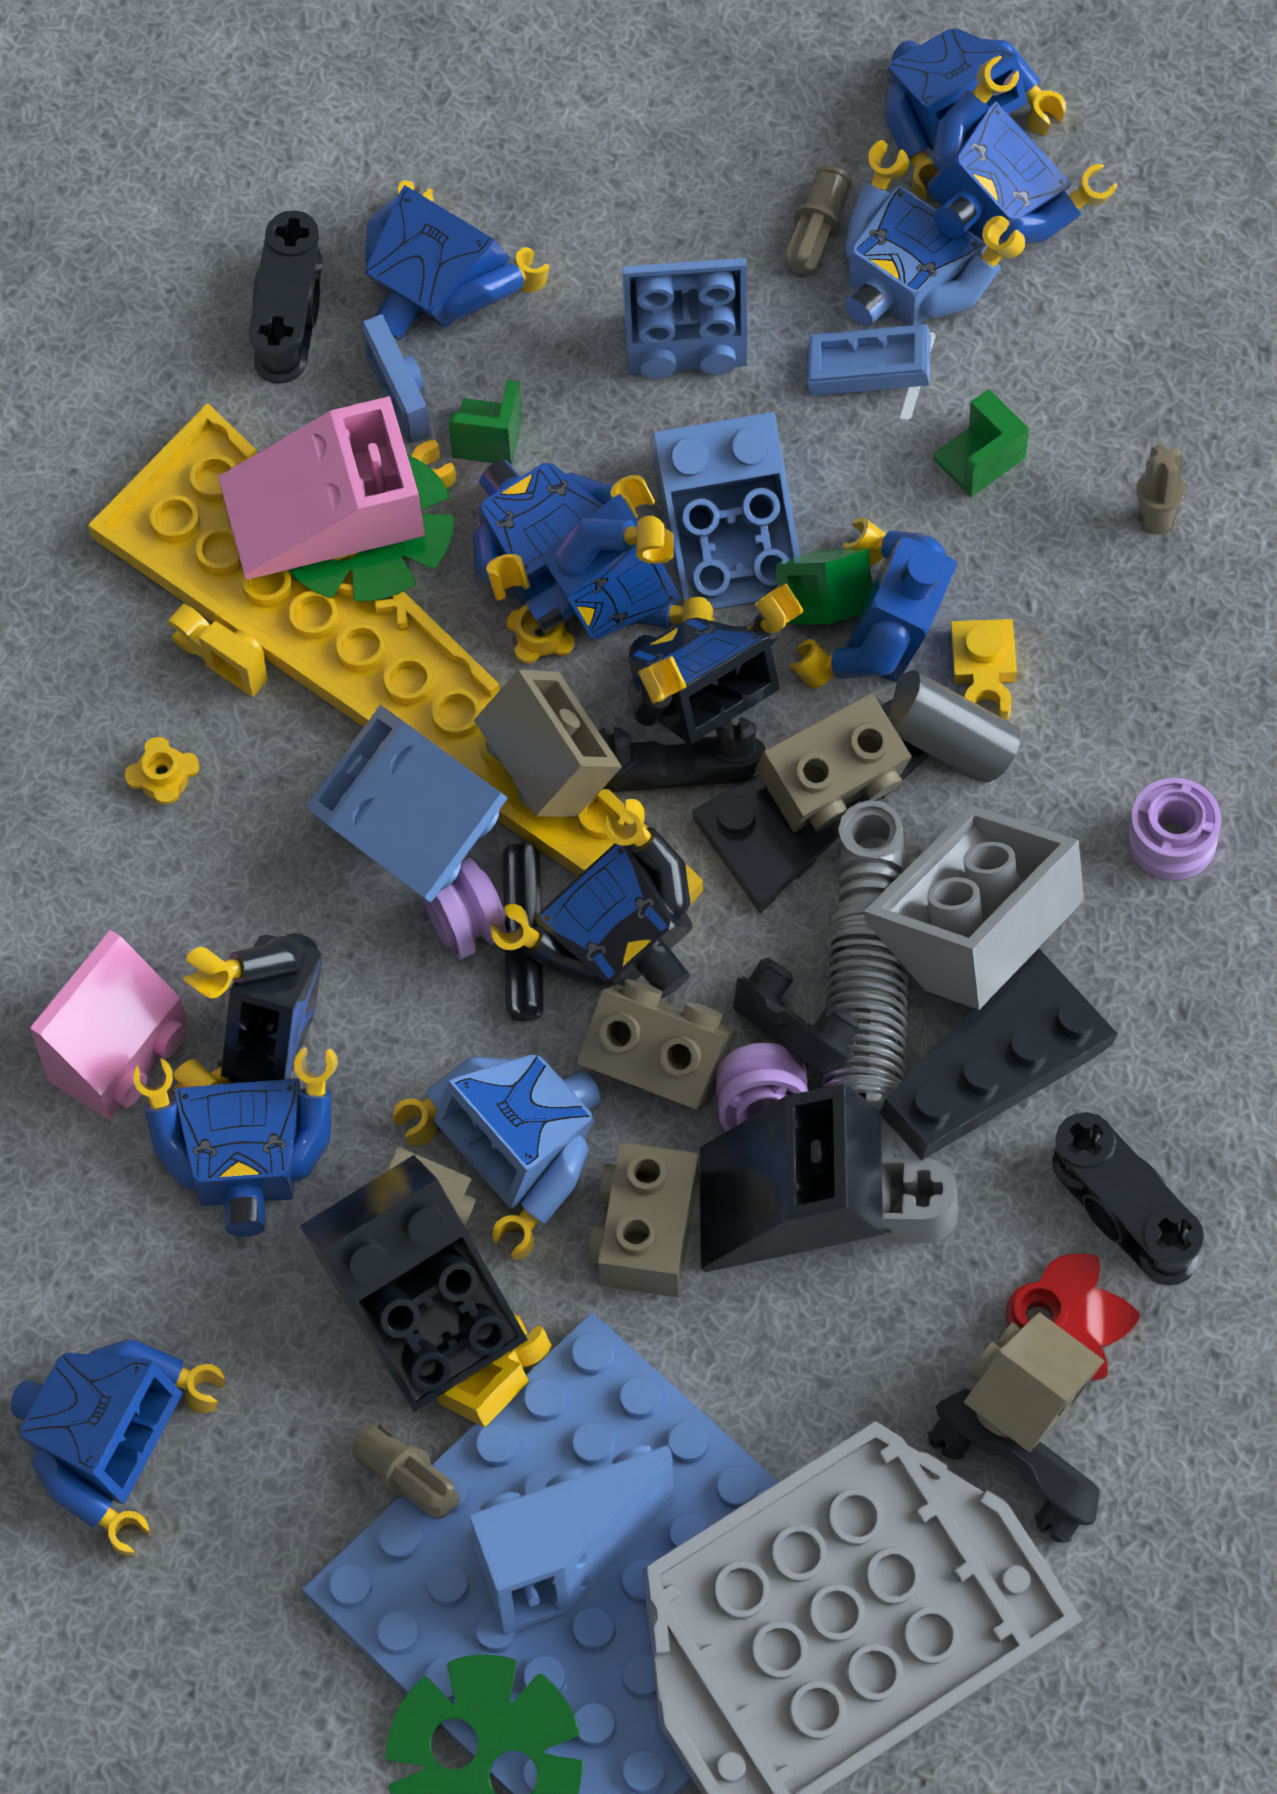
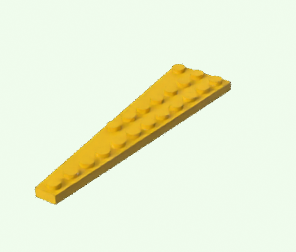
(346, 651)

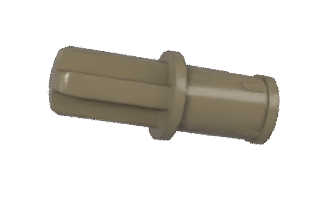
(817, 219)
(1160, 490)
(405, 1470)

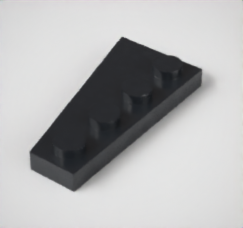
(758, 841)
(997, 1057)

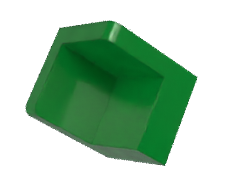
(487, 429)
(987, 448)
(827, 584)

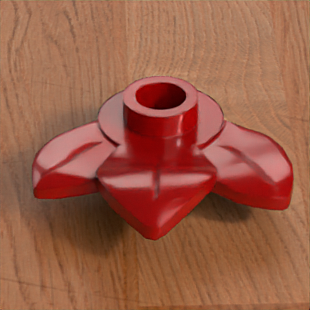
(1076, 1304)

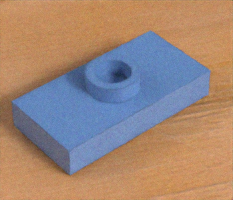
(869, 360)
(397, 378)

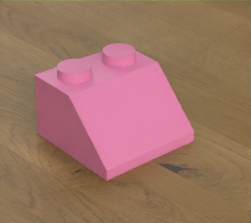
(107, 1023)

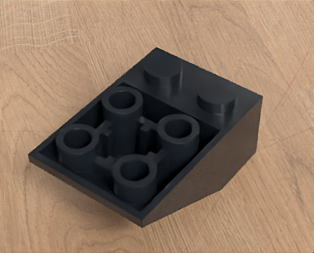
(792, 1179)
(414, 1281)

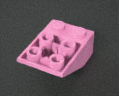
(324, 492)

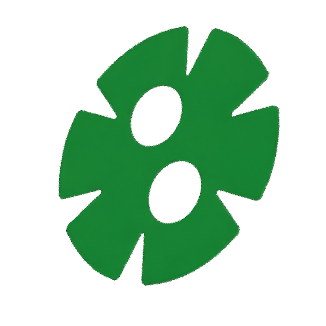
(381, 570)
(482, 1699)

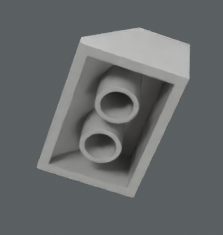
(978, 904)

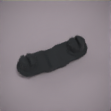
(708, 761)
(818, 1045)
(1069, 1493)

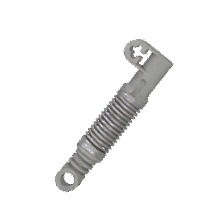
(869, 990)

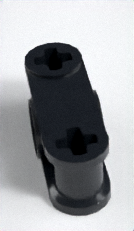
(286, 297)
(1127, 1199)

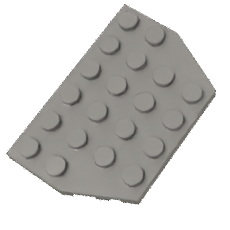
(840, 1617)

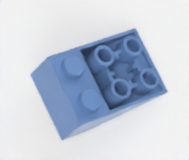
(685, 317)
(726, 507)
(407, 804)
(559, 1541)

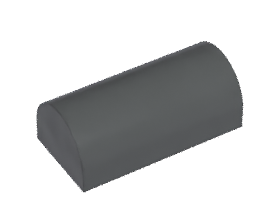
(952, 727)

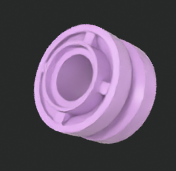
(1178, 803)
(466, 910)
(755, 1079)

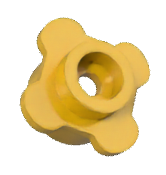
(530, 645)
(162, 787)

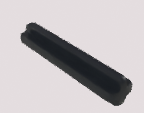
(522, 973)

